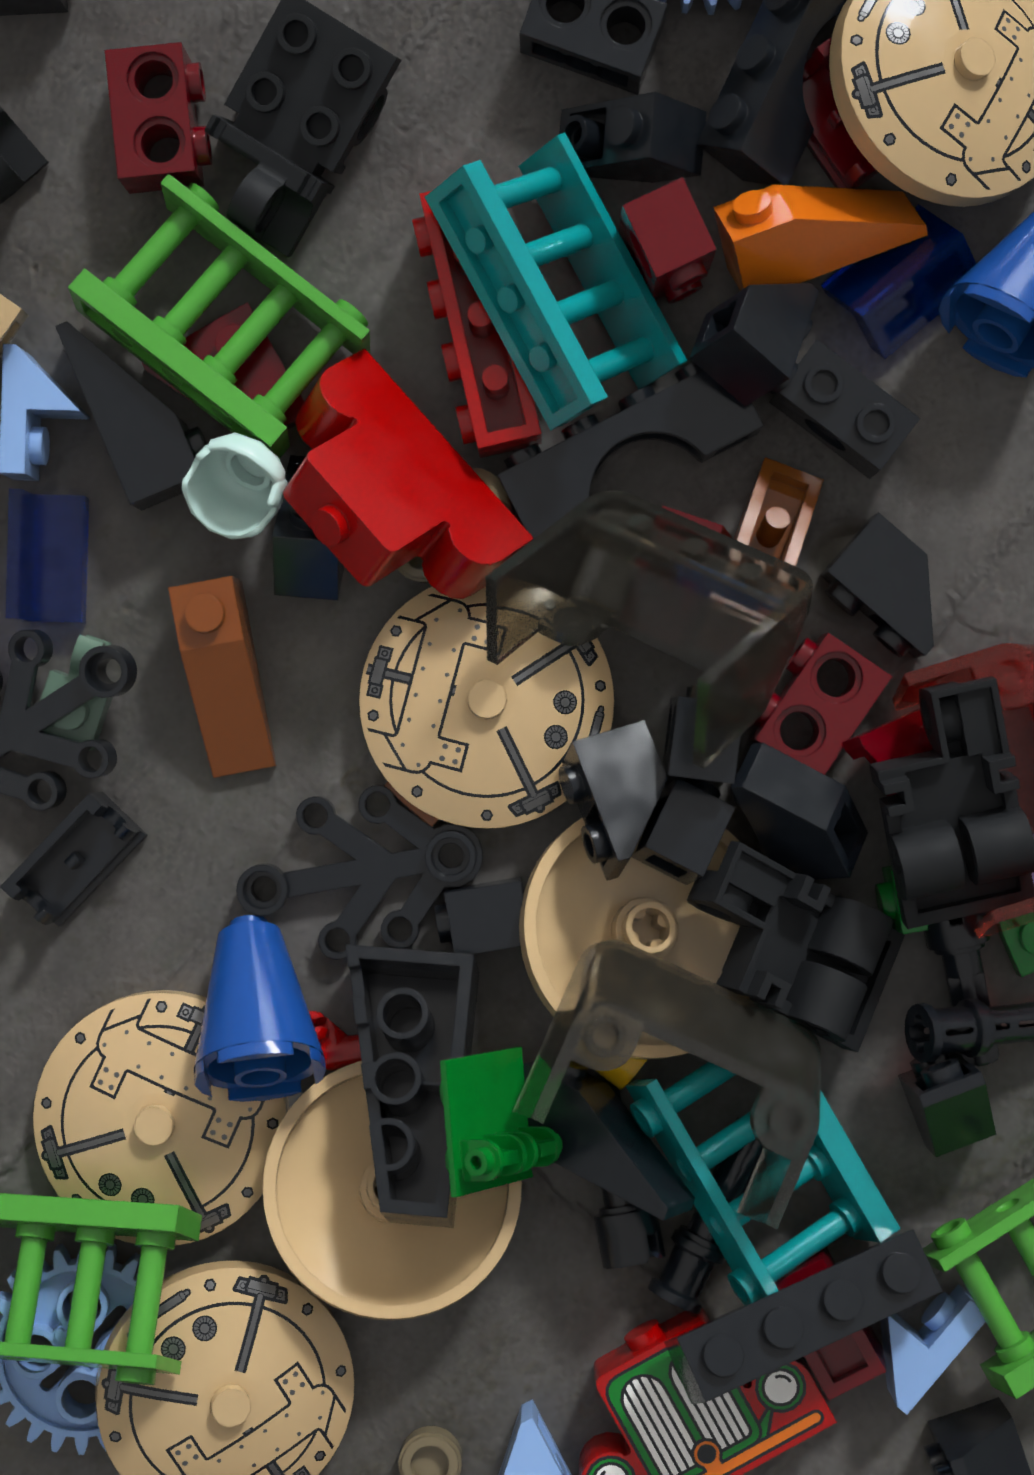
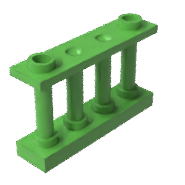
(162, 341)
(95, 1227)
(957, 1245)

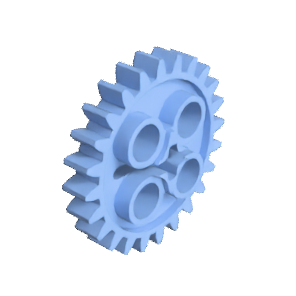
(21, 1381)

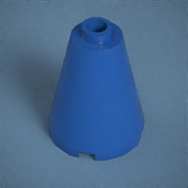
(997, 304)
(255, 1018)

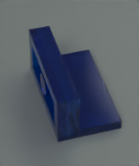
(904, 286)
(47, 557)

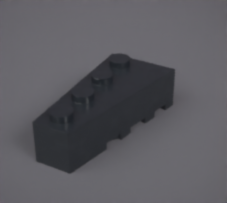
(408, 1018)

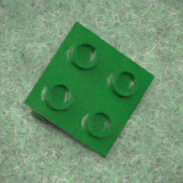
(483, 1135)

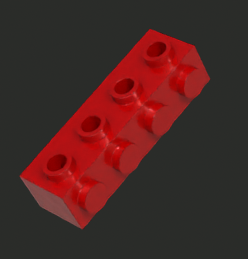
(499, 405)

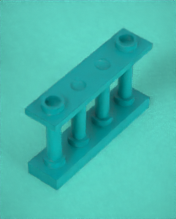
(518, 297)
(856, 1203)

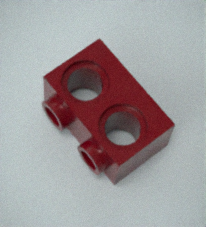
(143, 121)
(668, 241)
(831, 717)

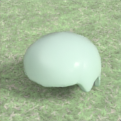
(235, 486)

